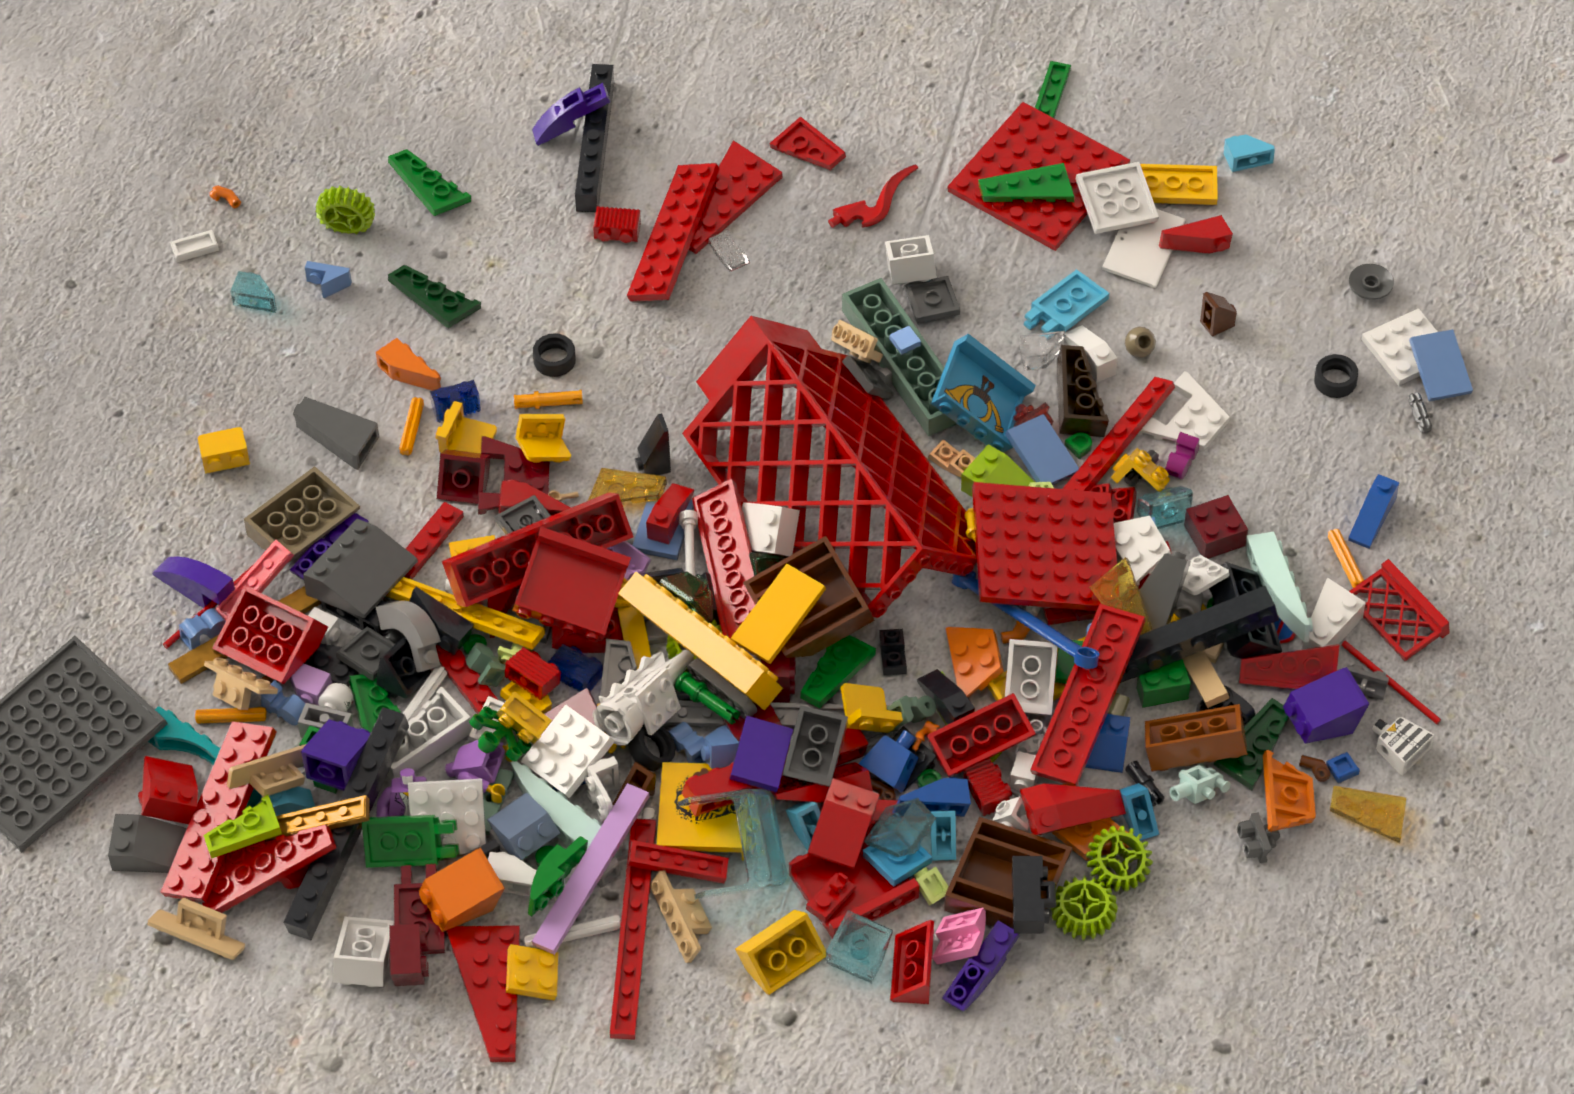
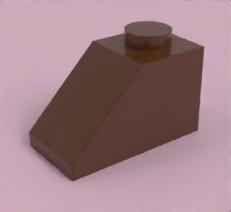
(1217, 314)

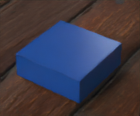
(1342, 767)

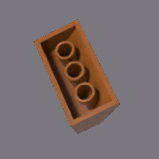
(1195, 738)

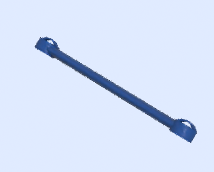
(1083, 656)

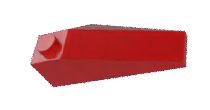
(848, 773)
(1064, 806)

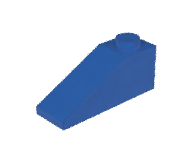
(1374, 511)
(943, 795)

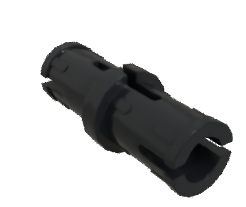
(1140, 776)

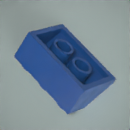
(1110, 745)

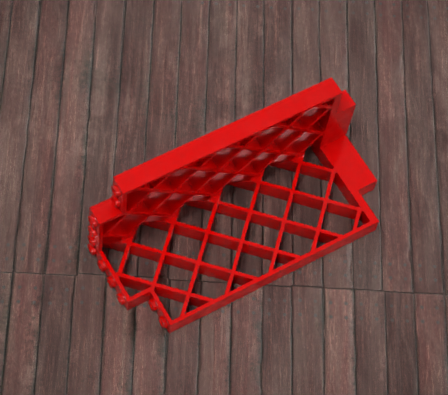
(858, 434)

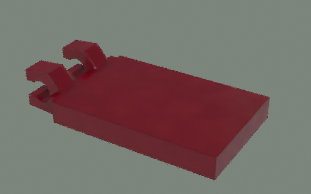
(411, 910)

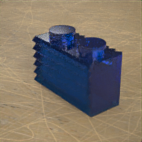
(464, 392)
(576, 668)

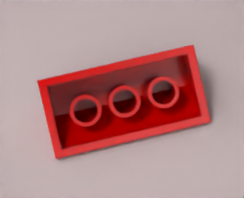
(980, 735)

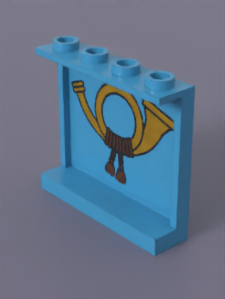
(981, 392)

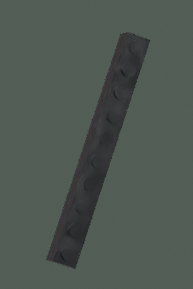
(365, 780)

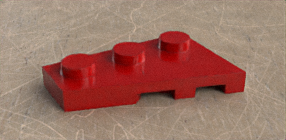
(808, 144)

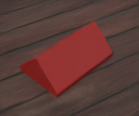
(913, 964)

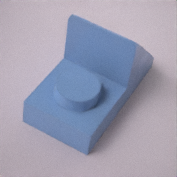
(329, 276)

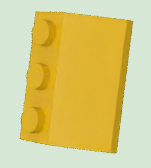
(782, 951)

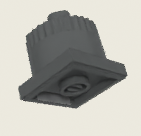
(521, 515)

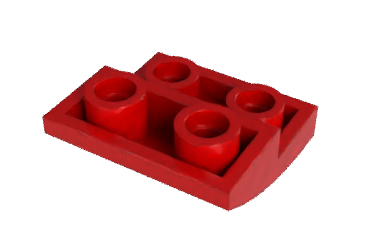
(1122, 501)

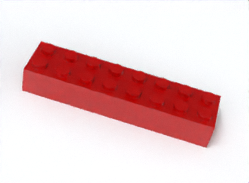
(503, 561)

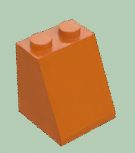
(462, 891)

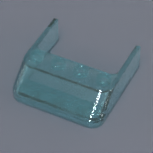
(758, 837)

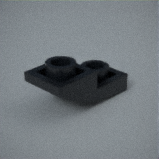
(893, 652)

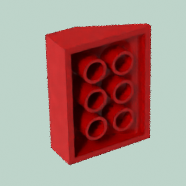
(269, 635)

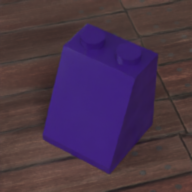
(1327, 707)
(333, 753)

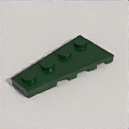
(433, 296)
(1260, 735)

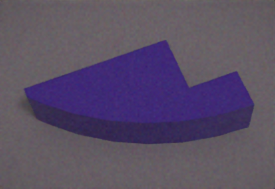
(195, 580)

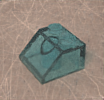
(1166, 506)
(901, 828)
(859, 946)

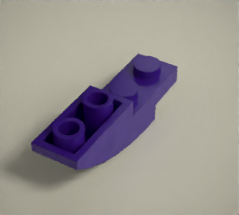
(561, 115)
(321, 546)
(982, 968)

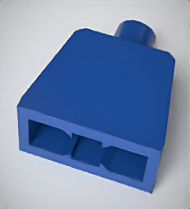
(892, 760)

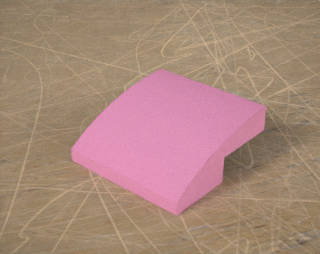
(960, 936)

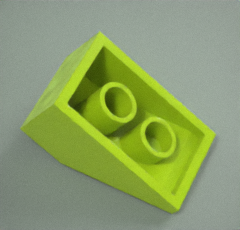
(995, 468)

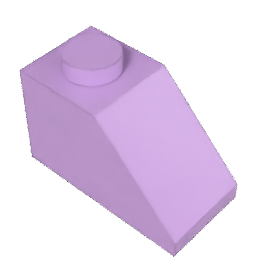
(310, 683)

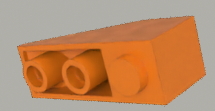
(404, 366)

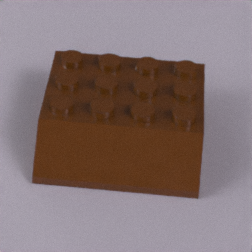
(836, 612)
(986, 869)

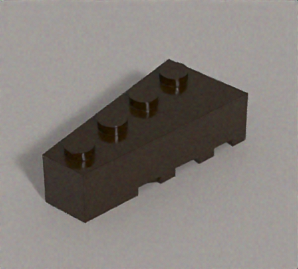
(1078, 400)

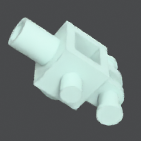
(1198, 784)

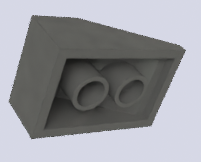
(815, 746)
(143, 844)

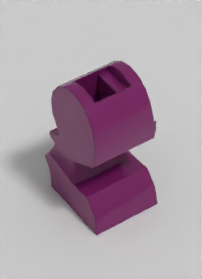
(1186, 451)

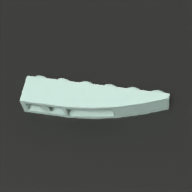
(1273, 569)
(569, 819)

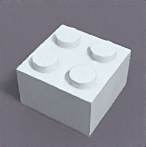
(910, 260)

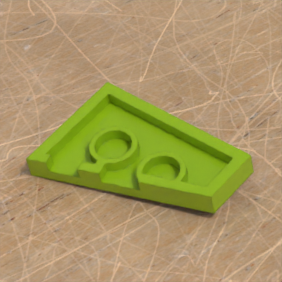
(251, 827)

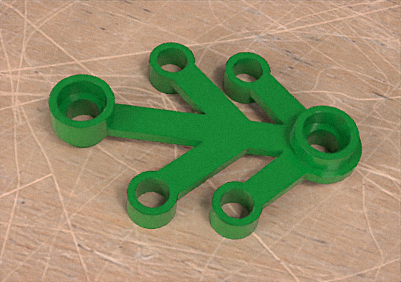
(489, 741)

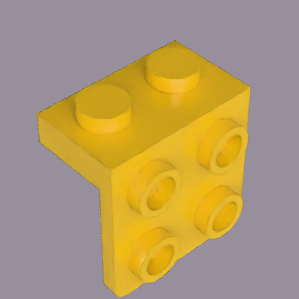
(461, 432)
(542, 437)
(223, 450)
(1142, 463)
(867, 708)
(523, 717)

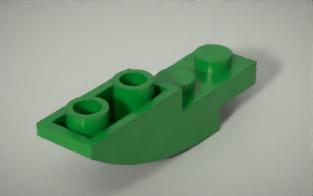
(552, 871)

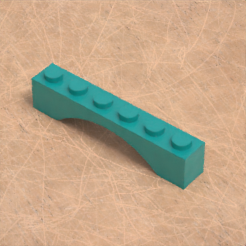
(184, 738)

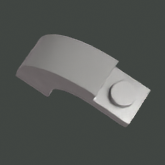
(417, 629)

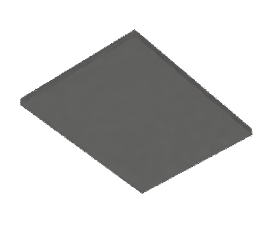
(64, 737)

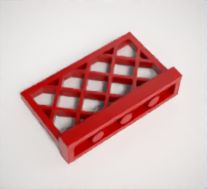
(1415, 602)

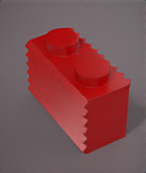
(617, 224)
(532, 673)
(987, 786)

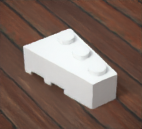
(1334, 616)

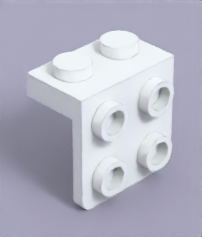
(1203, 575)
(601, 781)

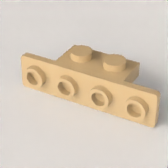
(857, 341)
(235, 685)
(270, 773)
(682, 914)
(198, 926)

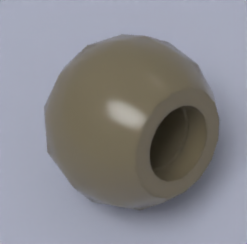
(1140, 342)

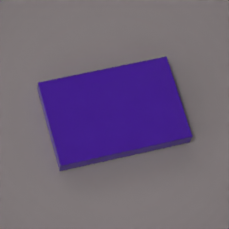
(761, 754)

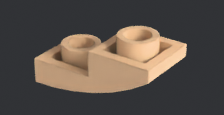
(950, 458)

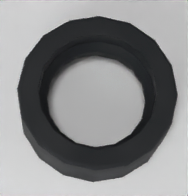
(554, 341)
(1337, 362)
(644, 757)

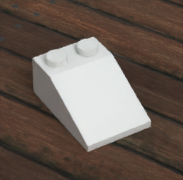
(771, 528)
(1032, 674)
(362, 952)

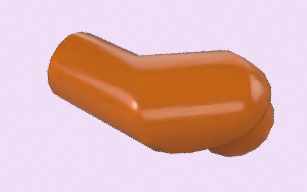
(228, 194)
(1018, 633)

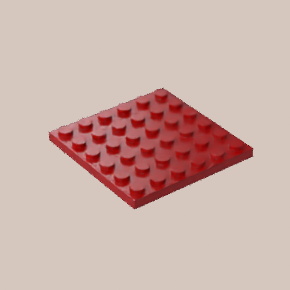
(1030, 142)
(1042, 545)

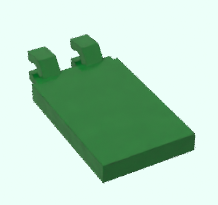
(407, 840)

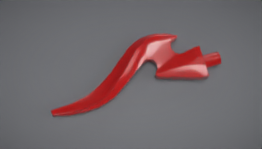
(871, 215)

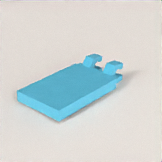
(1066, 303)

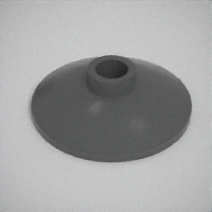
(1371, 281)

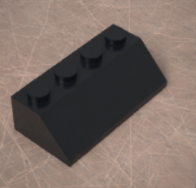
(1257, 642)

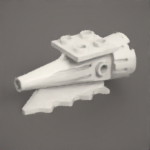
(642, 698)

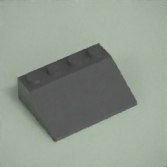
(358, 569)

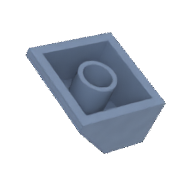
(523, 826)

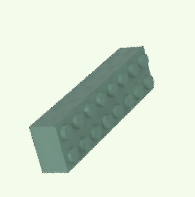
(914, 372)

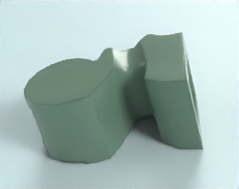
(482, 661)
(913, 708)

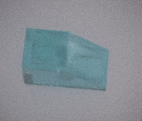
(252, 292)

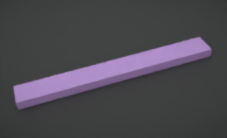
(590, 869)

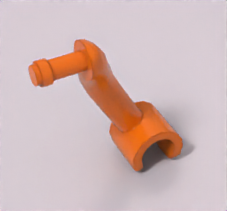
(928, 728)

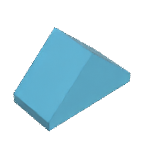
(943, 836)

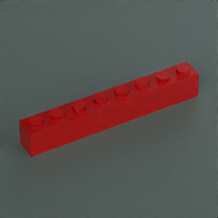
(719, 779)

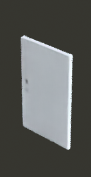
(1138, 253)

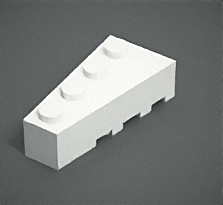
(431, 733)

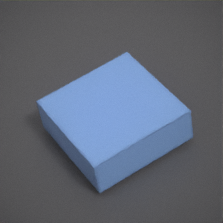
(905, 340)

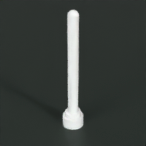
(688, 520)

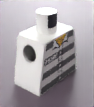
(1402, 743)

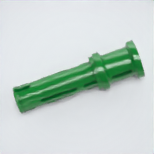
(699, 693)

